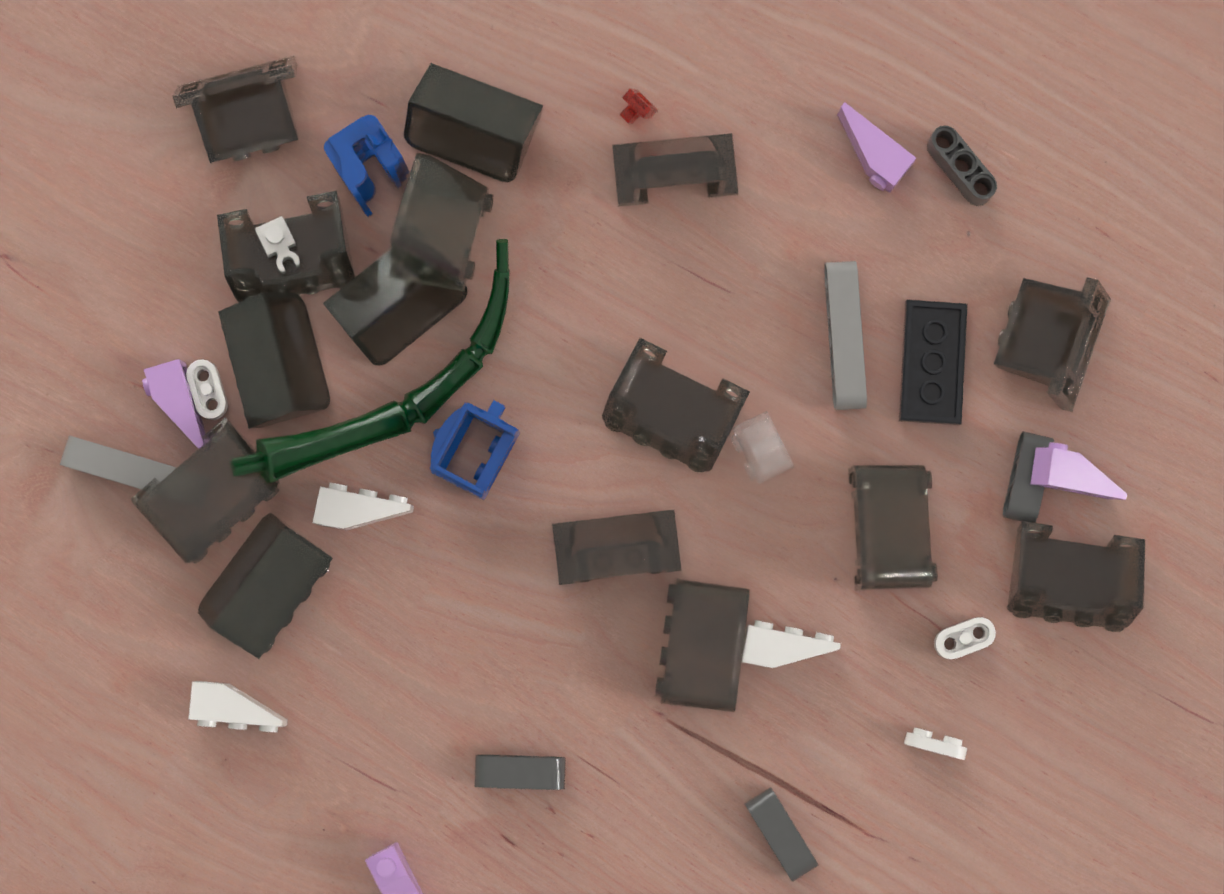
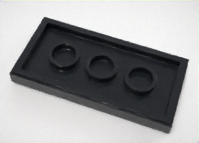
(933, 362)

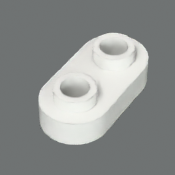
(207, 390)
(964, 639)
(949, 746)

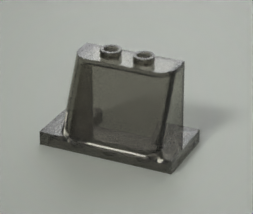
(242, 109)
(674, 164)
(1053, 336)
(616, 546)

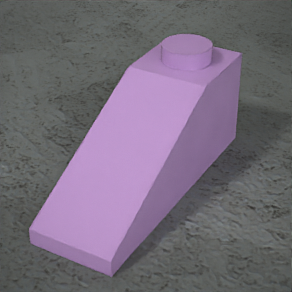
(878, 153)
(171, 392)
(1072, 472)
(392, 871)

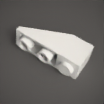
(350, 510)
(777, 648)
(225, 703)

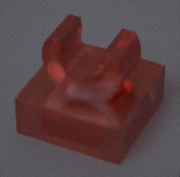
(638, 106)

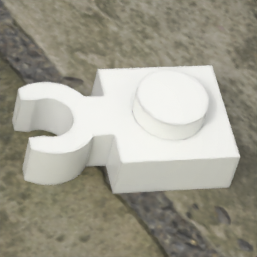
(276, 241)

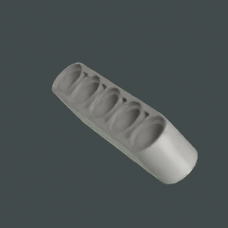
(845, 335)
(112, 463)

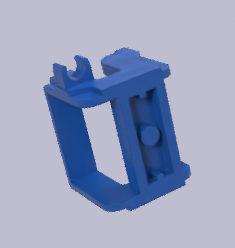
(357, 144)
(452, 432)

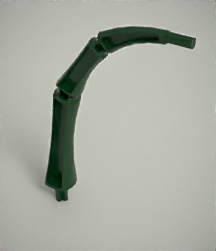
(288, 454)

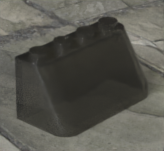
(471, 123)
(388, 312)
(274, 358)
(263, 585)

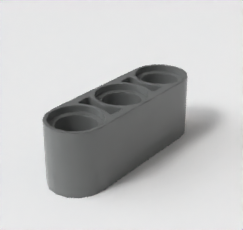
(961, 151)
(1022, 498)
(520, 772)
(781, 834)

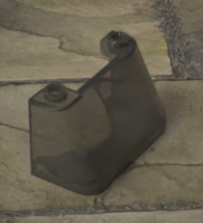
(437, 225)
(892, 527)

